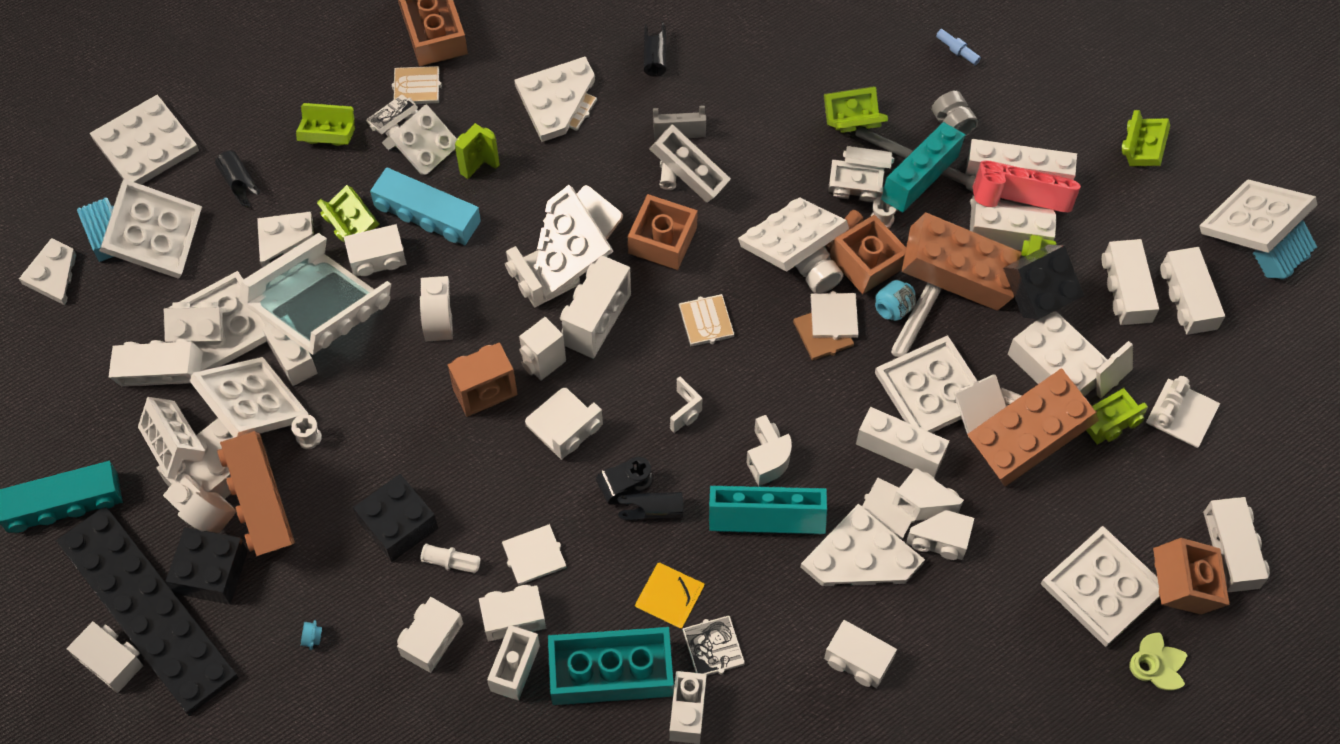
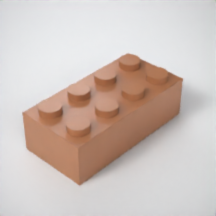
(433, 29)
(959, 261)
(1033, 427)
(256, 493)

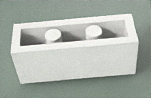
(689, 163)
(1130, 282)
(1192, 290)
(155, 363)
(902, 442)
(1233, 532)

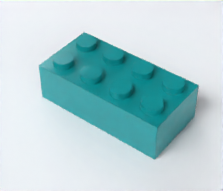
(610, 666)

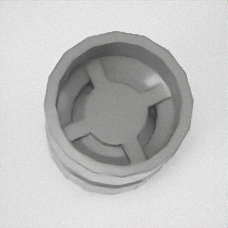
(954, 111)

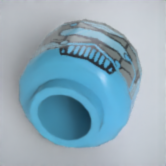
(895, 300)

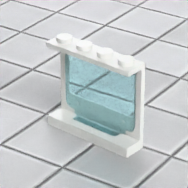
(311, 296)

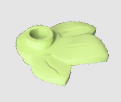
(1162, 663)

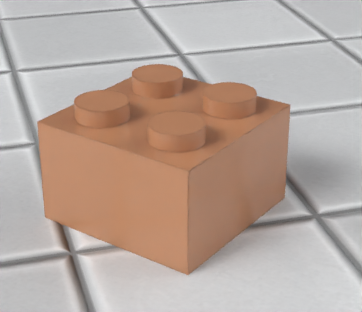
(662, 232)
(868, 254)
(482, 379)
(1191, 576)

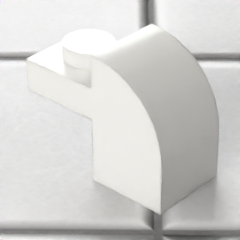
(435, 309)
(772, 456)
(197, 507)

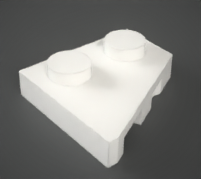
(282, 234)
(51, 271)

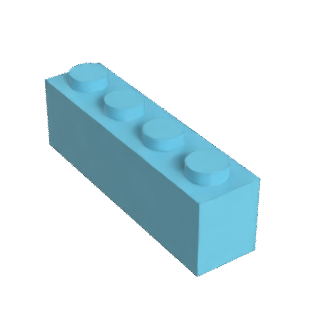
(425, 206)

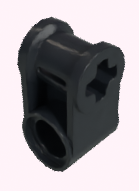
(624, 479)

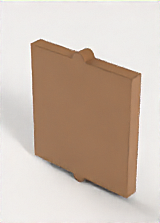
(819, 346)

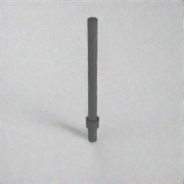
(904, 152)

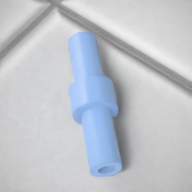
(958, 47)

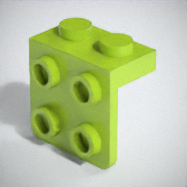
(853, 108)

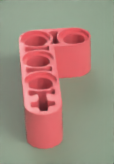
(1023, 186)

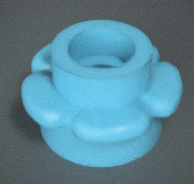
(311, 634)

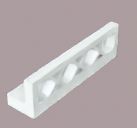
(169, 435)

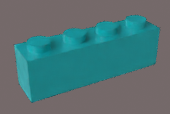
(922, 167)
(59, 497)
(768, 509)

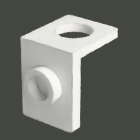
(690, 411)

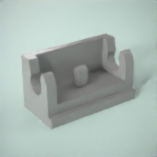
(689, 124)

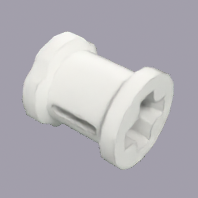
(884, 212)
(306, 431)

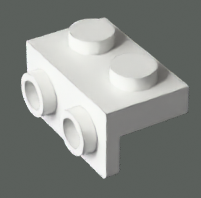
(194, 323)

